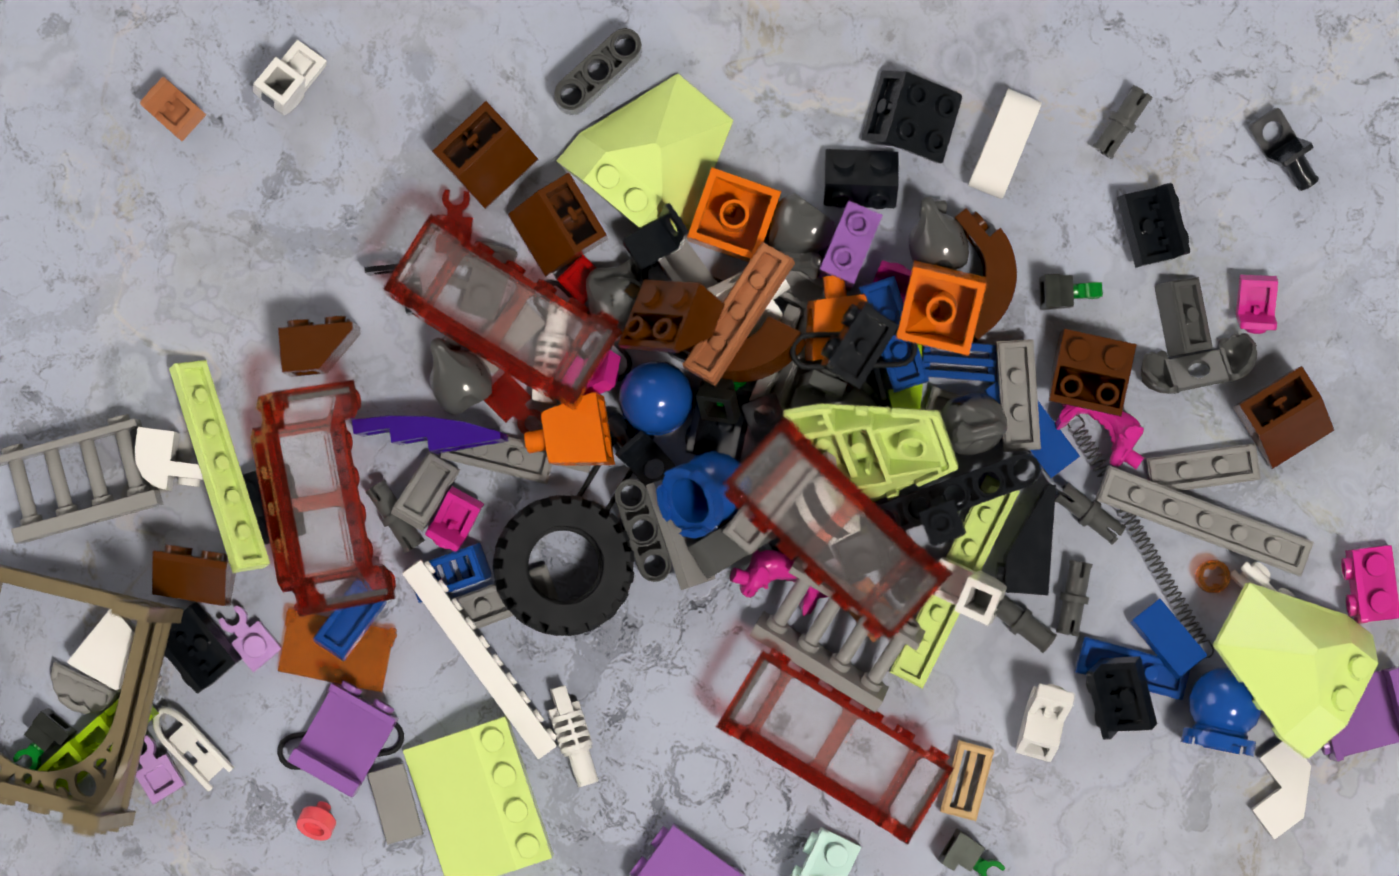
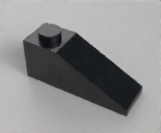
(1029, 555)

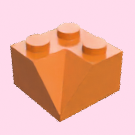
(733, 215)
(941, 307)

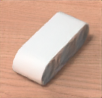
(1005, 143)

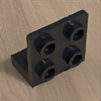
(912, 115)

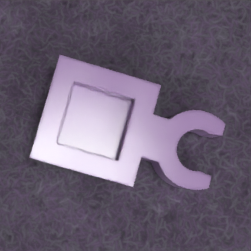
(254, 642)
(159, 775)

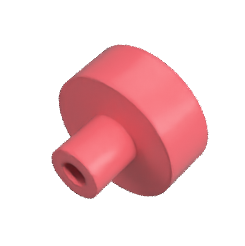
(316, 821)

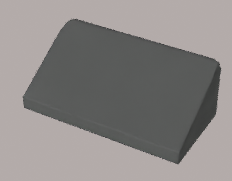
(1183, 316)

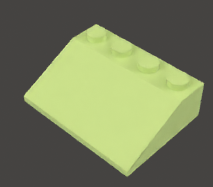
(479, 801)

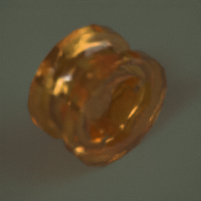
(1214, 587)

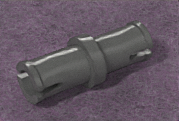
(1122, 122)
(384, 502)
(1089, 513)
(1074, 598)
(1024, 624)

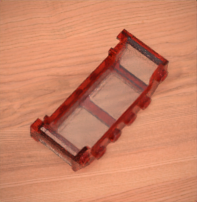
(501, 312)
(315, 499)
(834, 531)
(836, 745)

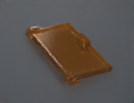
(363, 667)

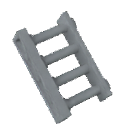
(103, 505)
(831, 667)

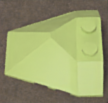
(652, 152)
(878, 445)
(1298, 663)

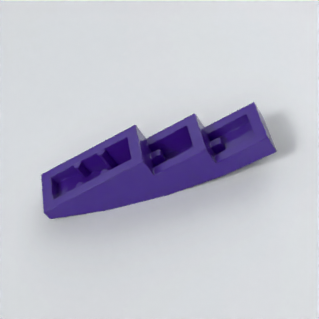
(441, 434)

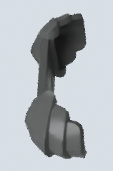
(1229, 363)

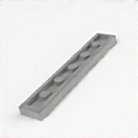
(1204, 521)

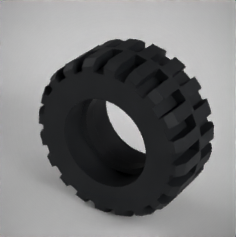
(612, 579)

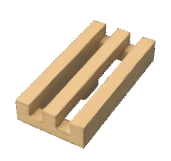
(959, 810)

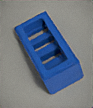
(478, 562)

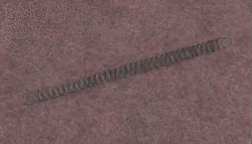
(1142, 546)

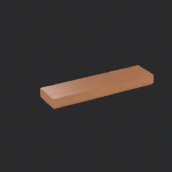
(740, 314)

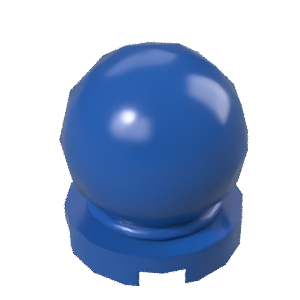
(656, 398)
(694, 494)
(1221, 713)

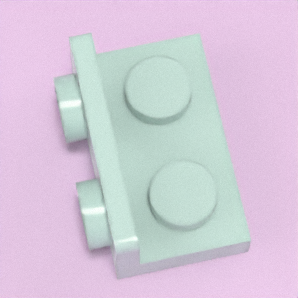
(827, 855)

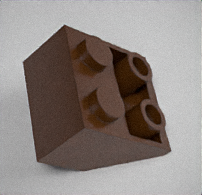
(485, 155)
(557, 224)
(671, 316)
(315, 348)
(1091, 372)
(1285, 417)
(192, 577)

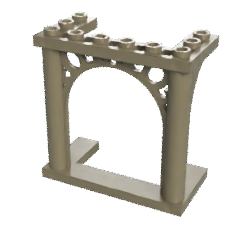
(109, 804)

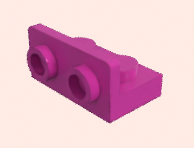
(1371, 584)

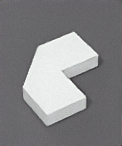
(1288, 802)

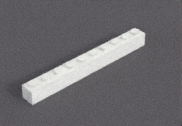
(479, 658)

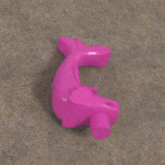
(1123, 430)
(767, 567)

